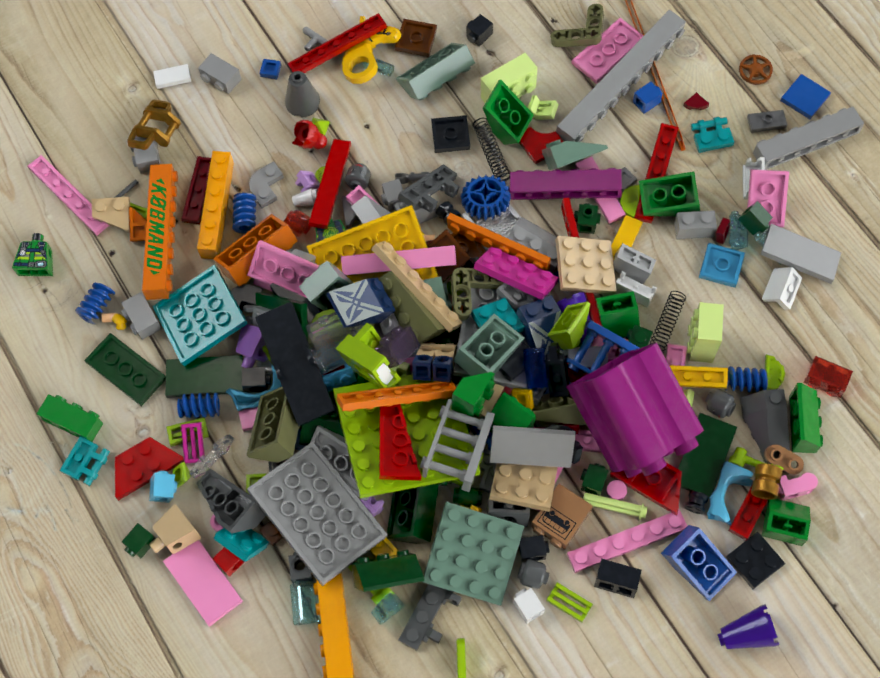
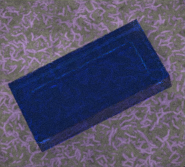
(535, 368)

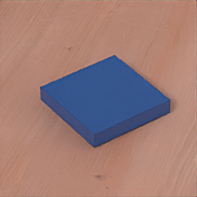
(805, 96)

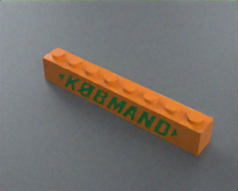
(159, 232)

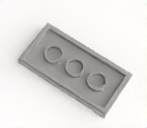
(801, 253)
(532, 446)

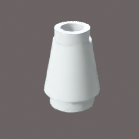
(305, 198)

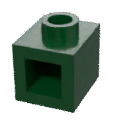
(755, 218)
(639, 336)
(594, 479)
(138, 541)

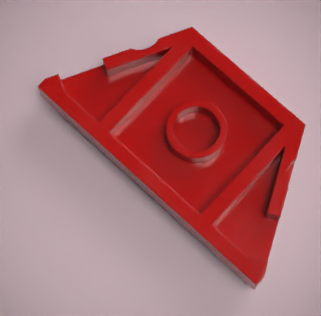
(139, 463)
(660, 487)

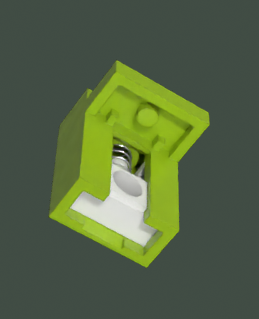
(364, 360)

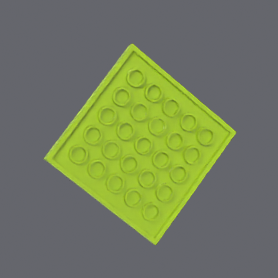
(422, 421)

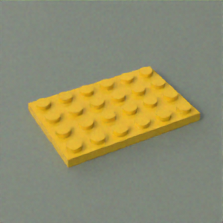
(397, 228)

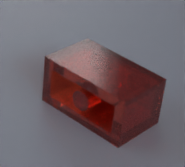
(828, 377)

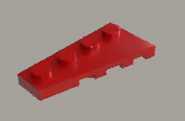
(395, 448)

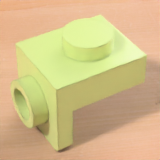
(542, 109)

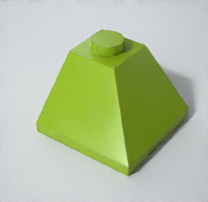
(570, 326)

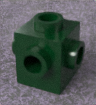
(587, 218)

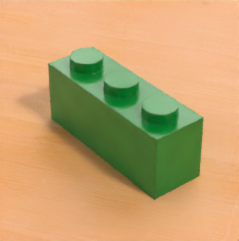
(70, 417)

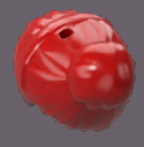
(308, 135)

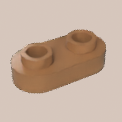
(784, 459)

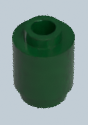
(466, 498)

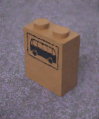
(564, 519)

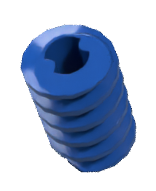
(244, 212)
(93, 302)
(747, 379)
(200, 405)

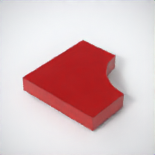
(535, 141)

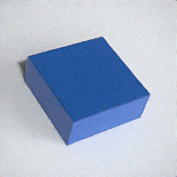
(270, 69)

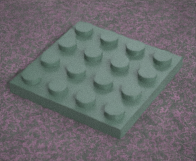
(473, 553)

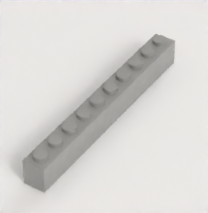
(621, 77)

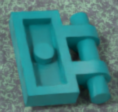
(712, 139)
(79, 458)

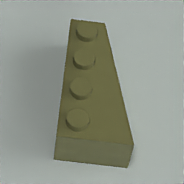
(410, 310)

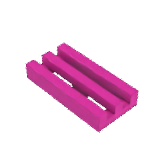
(193, 442)

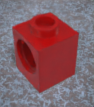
(227, 561)

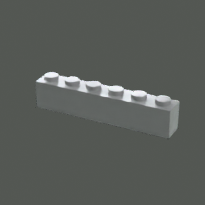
(809, 137)

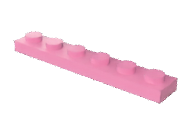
(626, 541)

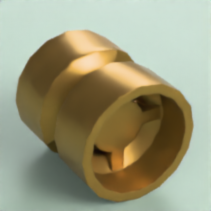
(766, 481)

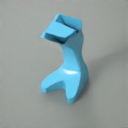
(249, 400)
(729, 474)

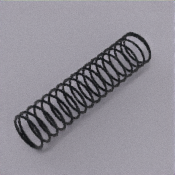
(479, 127)
(680, 300)

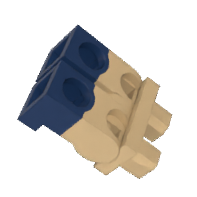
(434, 358)

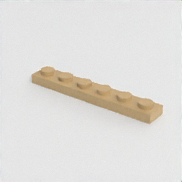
(417, 286)

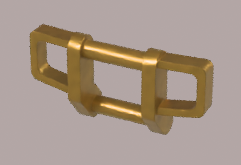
(151, 133)

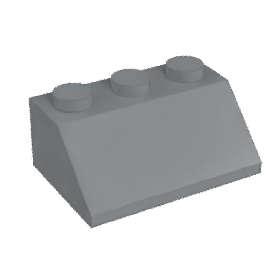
(535, 238)

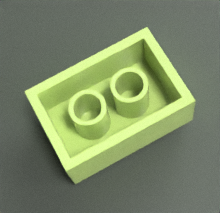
(517, 74)
(705, 332)

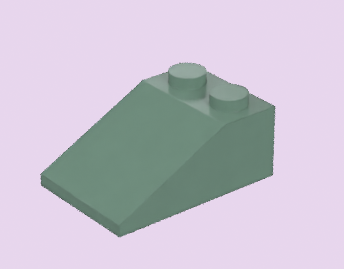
(567, 152)
(322, 281)
(488, 347)

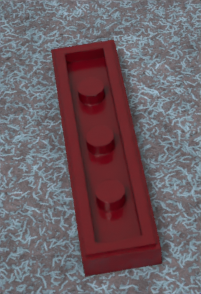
(196, 194)

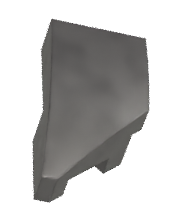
(350, 215)

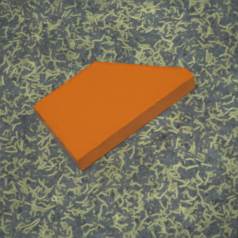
(137, 226)

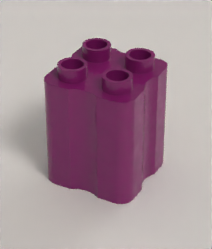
(637, 411)

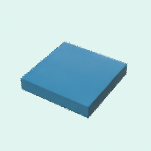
(721, 265)

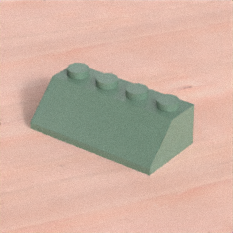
(436, 70)

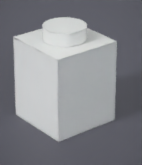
(528, 605)

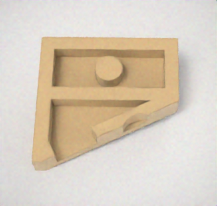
(112, 211)

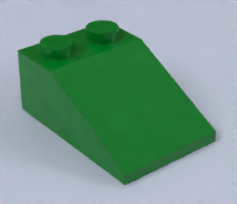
(506, 114)
(669, 195)

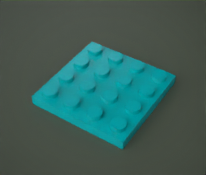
(199, 315)

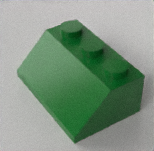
(805, 419)

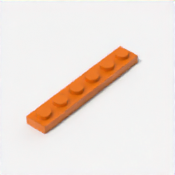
(491, 239)
(395, 395)

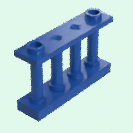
(609, 341)

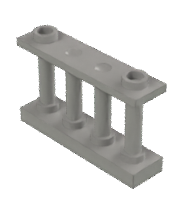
(471, 458)

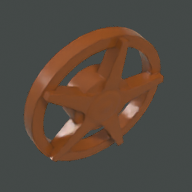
(755, 69)

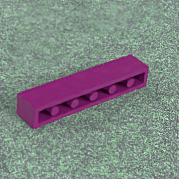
(565, 184)

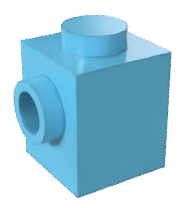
(162, 487)

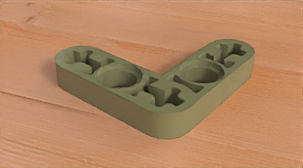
(589, 31)
(467, 283)

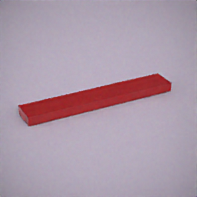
(338, 44)
(659, 162)
(330, 184)

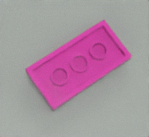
(516, 272)

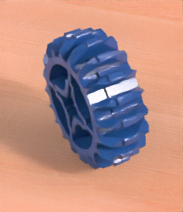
(475, 193)

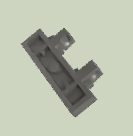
(421, 191)
(420, 623)

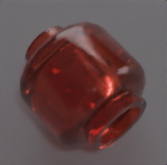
(298, 222)

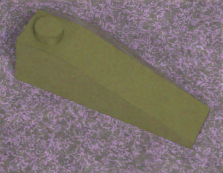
(559, 411)

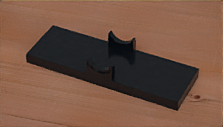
(295, 364)

